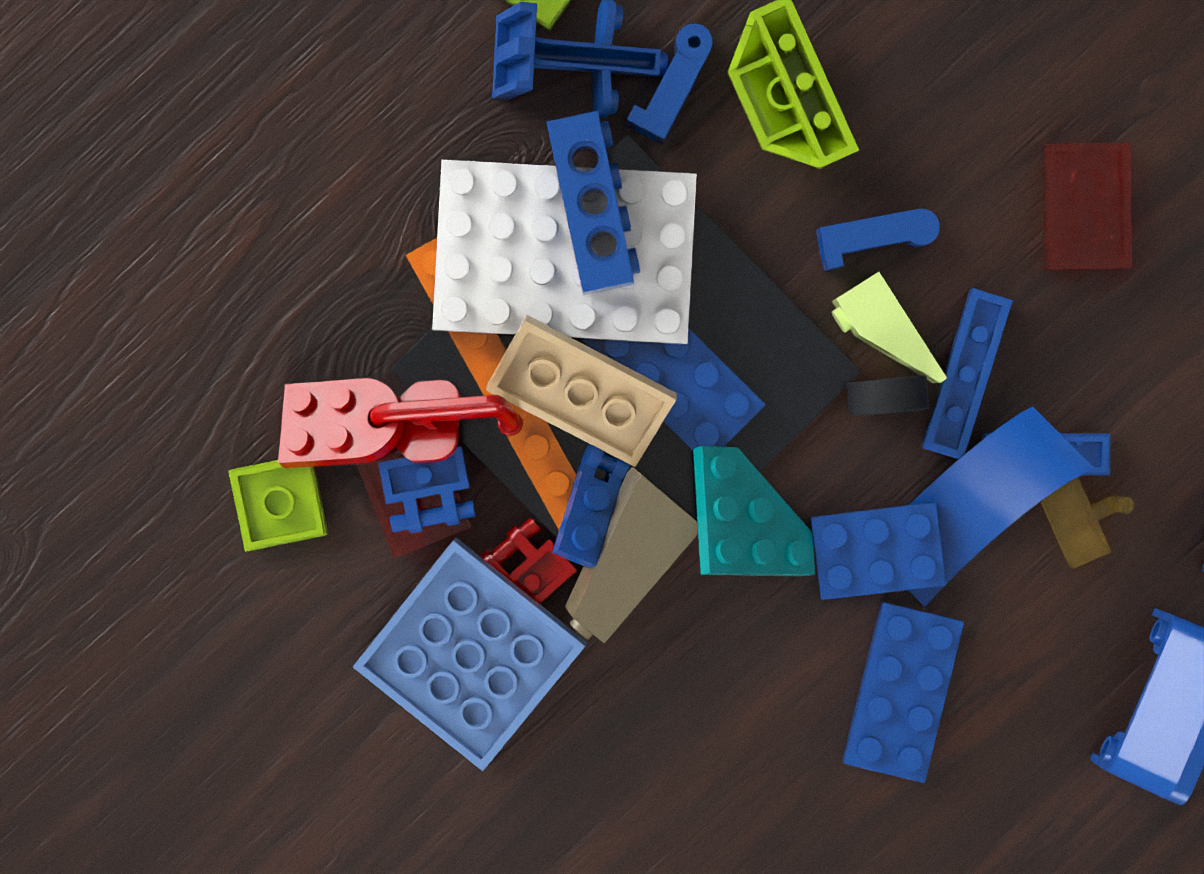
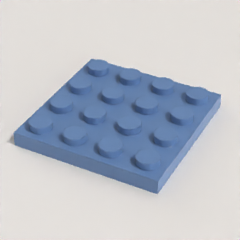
(469, 654)

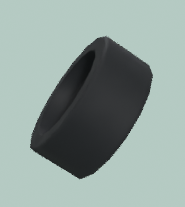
(887, 395)

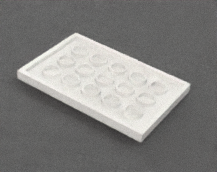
(512, 254)

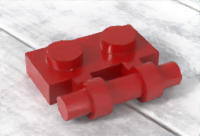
(541, 570)

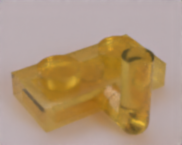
(1077, 521)

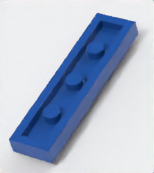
(966, 373)

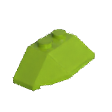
(788, 90)

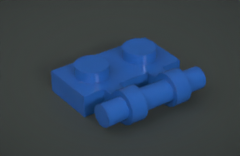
(409, 480)

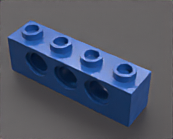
(567, 139)

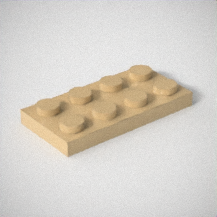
(581, 391)

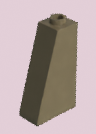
(638, 548)

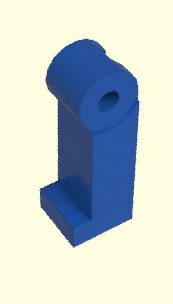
(691, 53)
(910, 227)

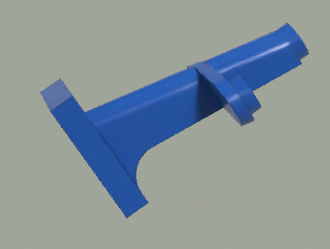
(520, 51)

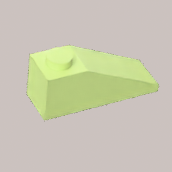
(881, 322)

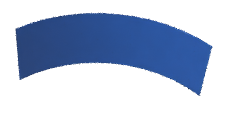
(996, 487)

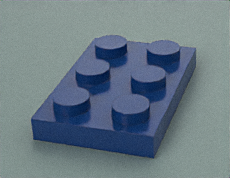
(878, 550)

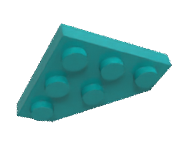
(745, 521)

